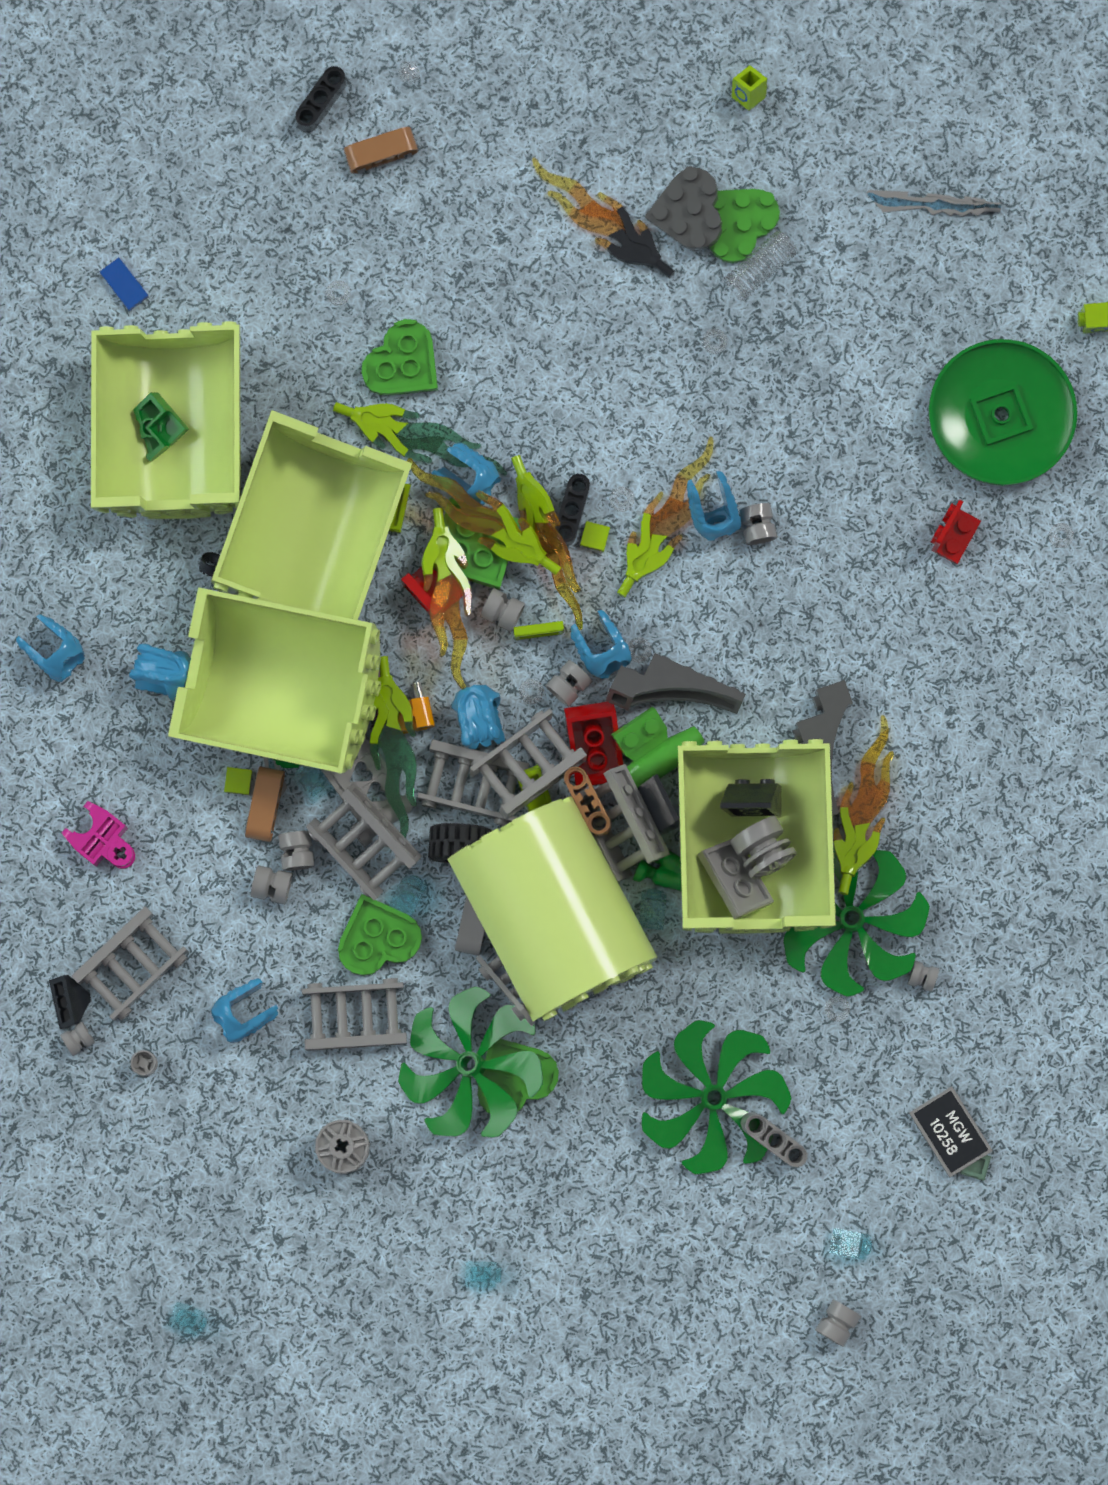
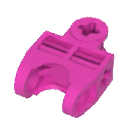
(102, 839)

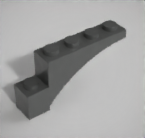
(671, 681)
(832, 702)

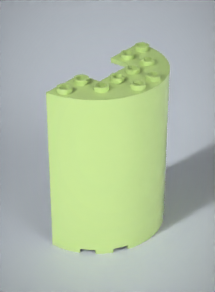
(201, 382)
(310, 520)
(278, 681)
(800, 889)
(552, 908)

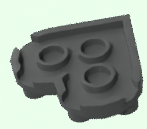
(688, 210)

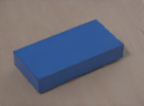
(124, 284)

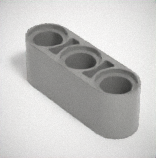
(470, 931)
(785, 1142)

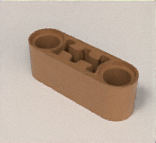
(380, 149)
(591, 793)
(265, 804)

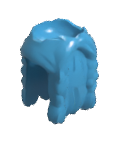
(485, 470)
(726, 514)
(62, 661)
(606, 663)
(160, 670)
(478, 716)
(232, 1028)

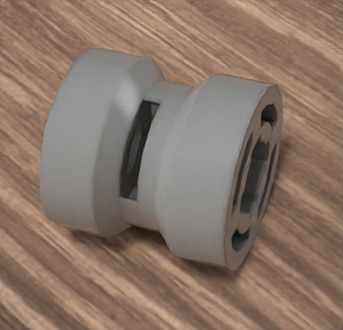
(917, 976)
(77, 1038)
(140, 1063)

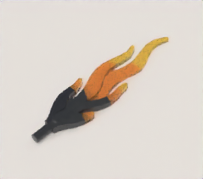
(615, 224)

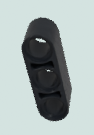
(321, 88)
(577, 499)

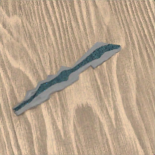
(934, 203)

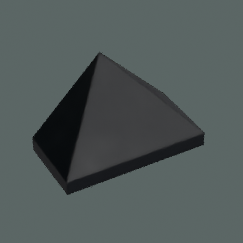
(69, 1000)

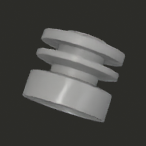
(765, 851)
(356, 1152)

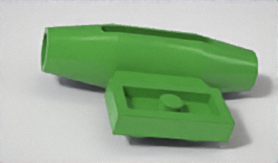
(649, 746)

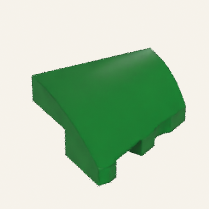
(158, 424)

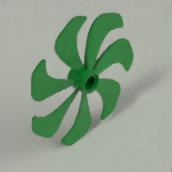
(881, 963)
(689, 1050)
(501, 1105)

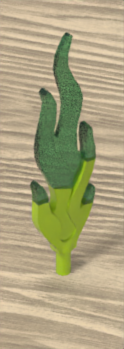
(407, 436)
(393, 743)

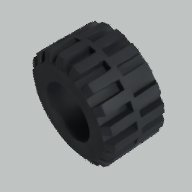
(449, 838)

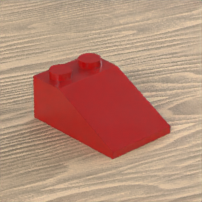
(591, 729)

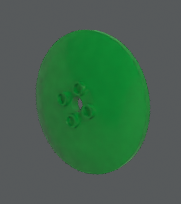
(1009, 378)

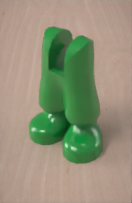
(665, 876)

